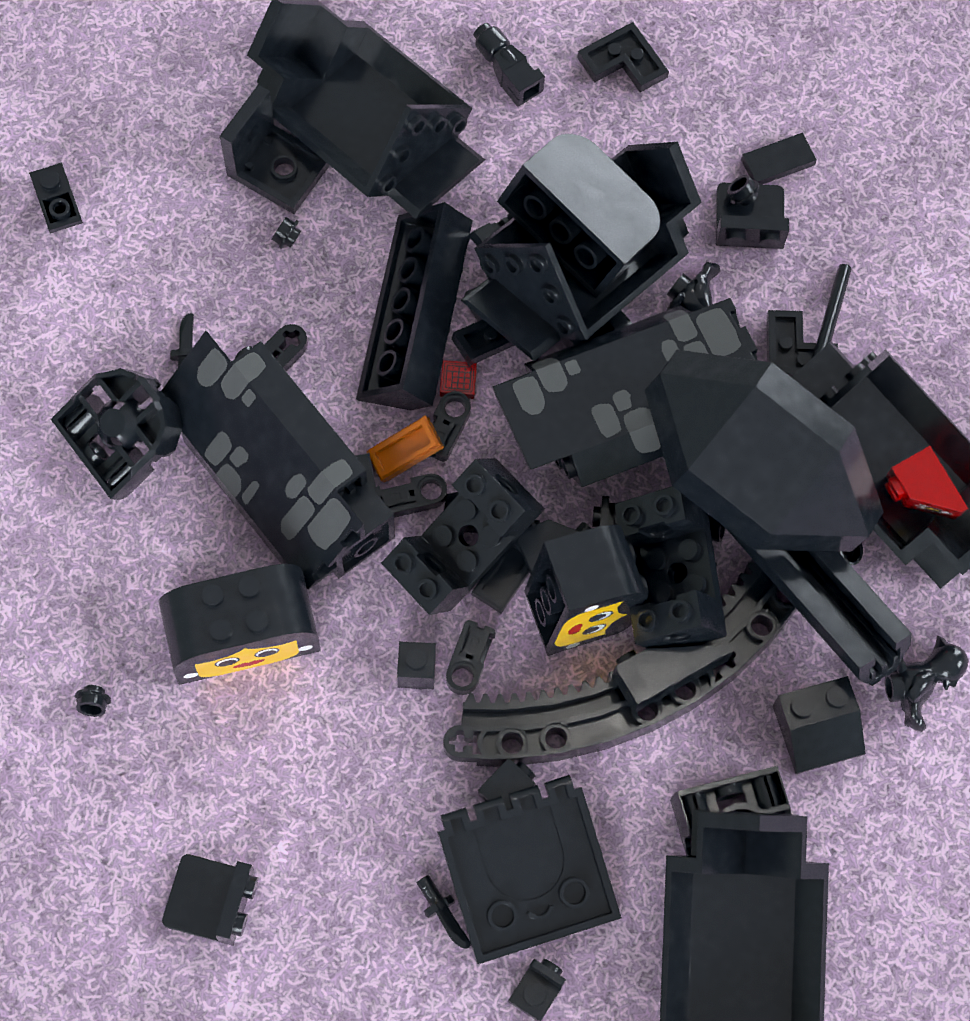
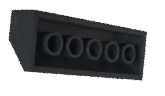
(415, 309)

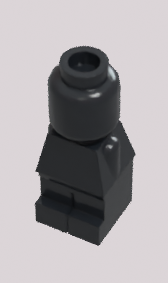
(509, 64)

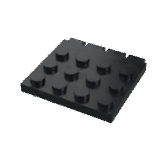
(527, 869)

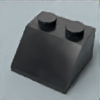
(820, 724)

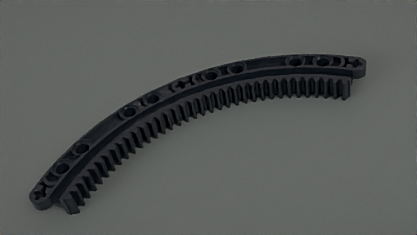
(601, 715)

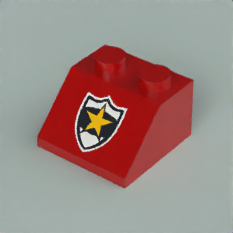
(925, 486)

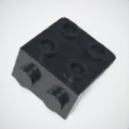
(752, 225)
(210, 899)

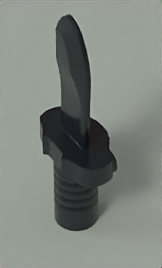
(185, 339)
(440, 906)

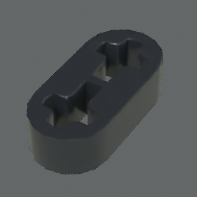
(291, 353)

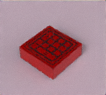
(458, 377)

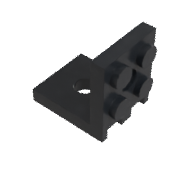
(257, 147)

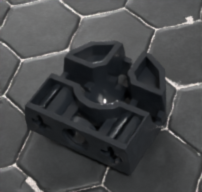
(87, 417)
(761, 790)

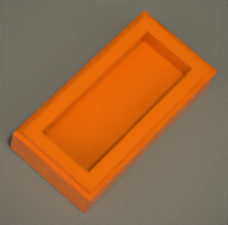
(405, 449)

